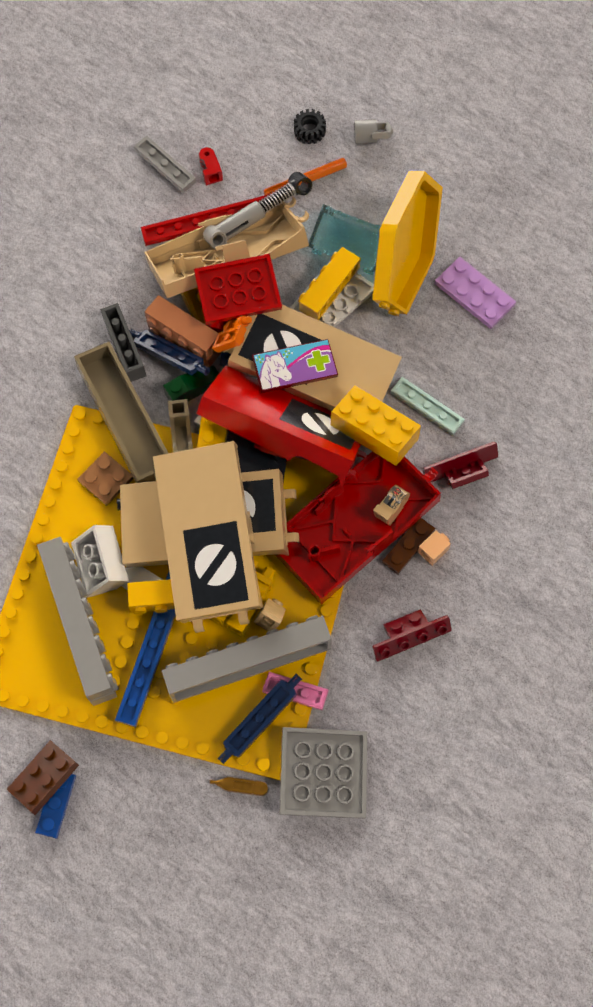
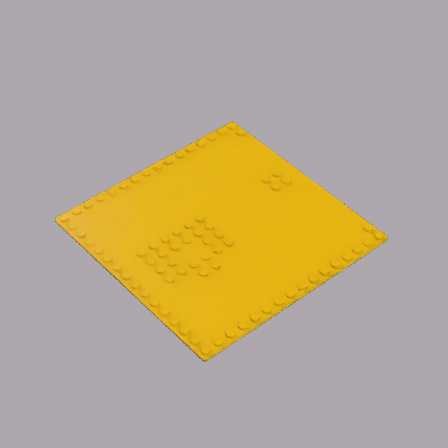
(35, 654)

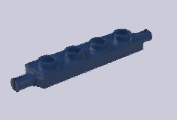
(169, 352)
(260, 718)

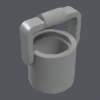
(366, 131)

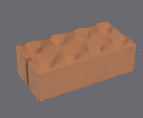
(181, 329)

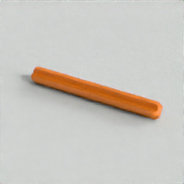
(314, 174)

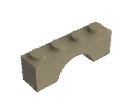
(180, 425)

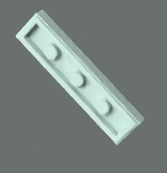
(427, 406)

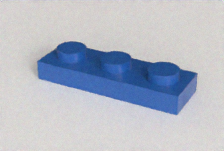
(54, 810)

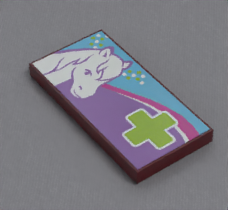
(294, 365)

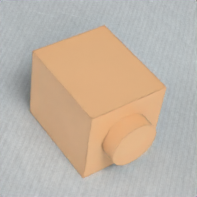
(434, 547)

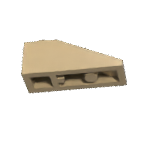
(270, 615)

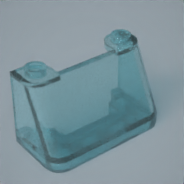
(340, 230)

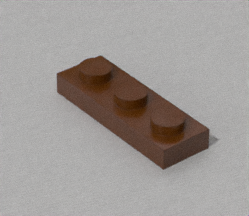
(408, 546)

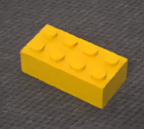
(375, 425)

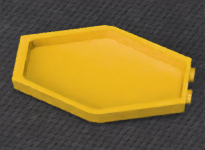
(407, 242)

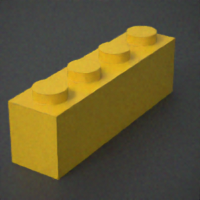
(329, 283)
(150, 596)

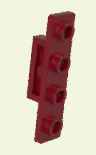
(465, 466)
(409, 632)

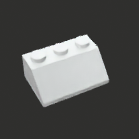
(99, 560)

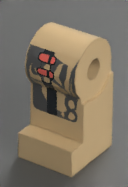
(391, 505)

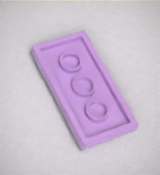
(475, 292)

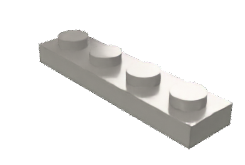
(165, 164)

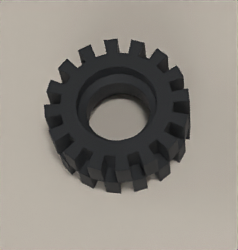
(309, 118)

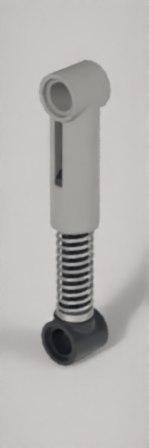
(256, 211)

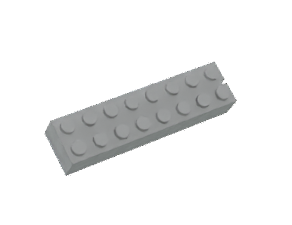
(76, 619)
(247, 658)

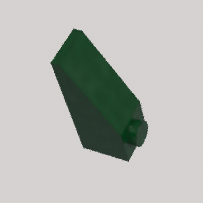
(189, 386)

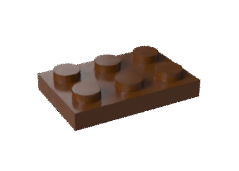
(42, 777)

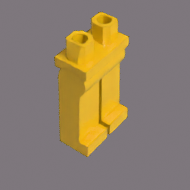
(231, 621)

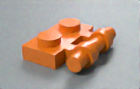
(232, 334)

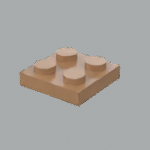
(104, 478)

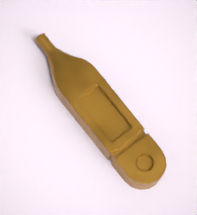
(242, 786)

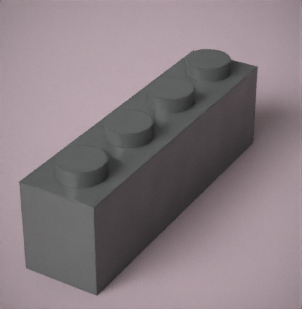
(123, 342)

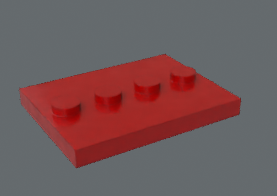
(238, 289)

